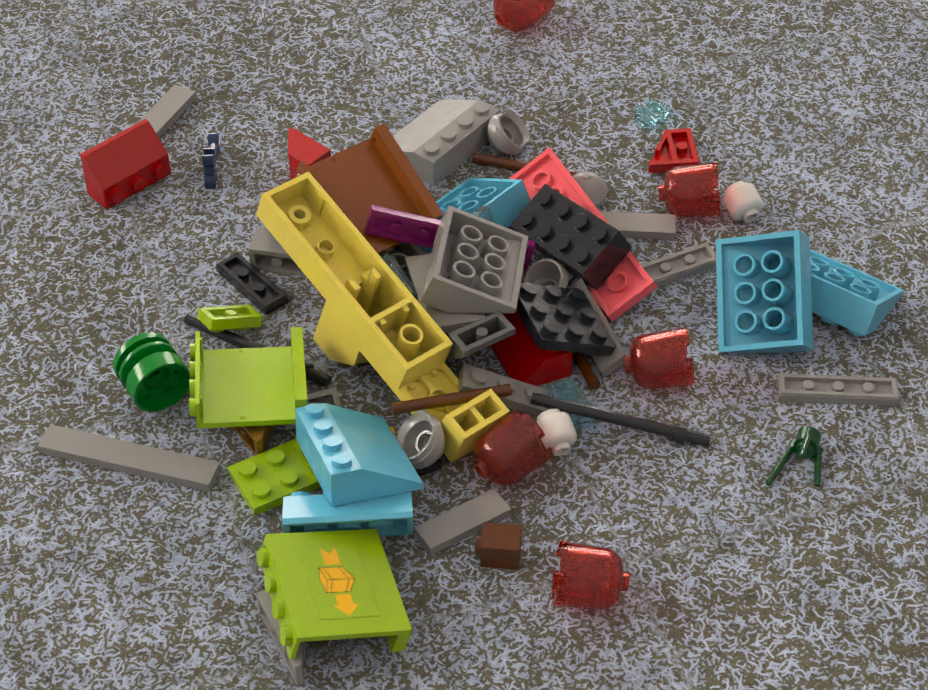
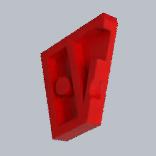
(674, 150)

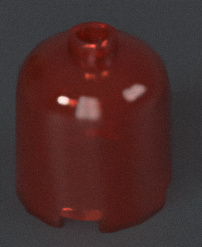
(520, 14)
(691, 191)
(660, 359)
(511, 449)
(588, 577)

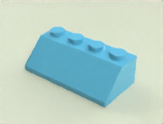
(313, 513)

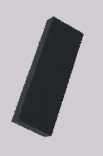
(252, 283)

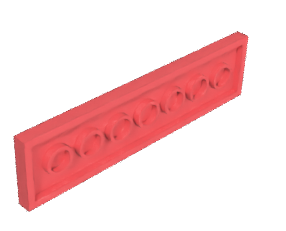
(629, 280)

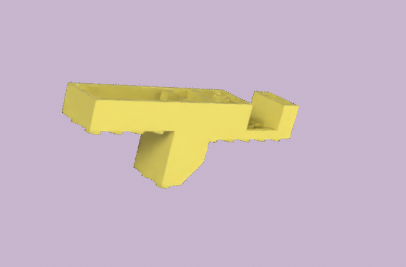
(370, 310)

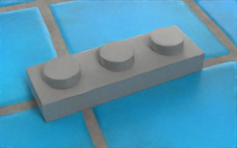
(475, 378)

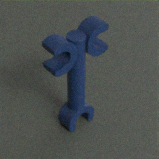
(209, 160)

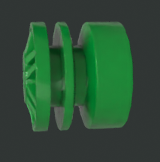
(151, 372)

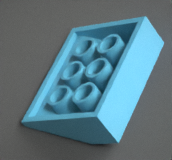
(503, 196)
(764, 293)
(849, 295)
(353, 454)

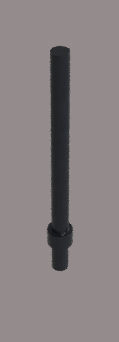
(242, 342)
(677, 433)

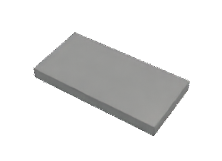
(417, 269)

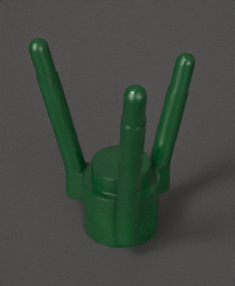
(805, 446)

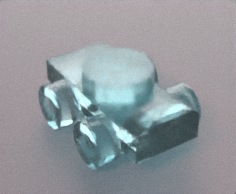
(652, 114)

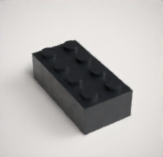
(572, 236)

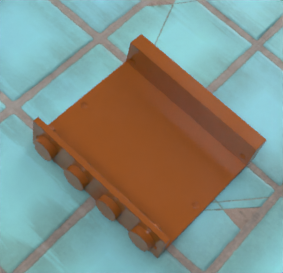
(373, 175)

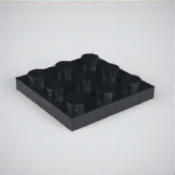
(562, 320)

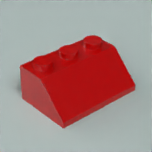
(124, 164)
(525, 361)

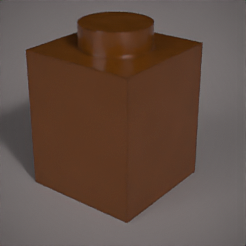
(499, 545)

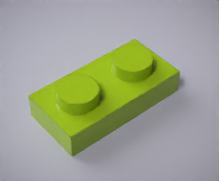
(229, 317)

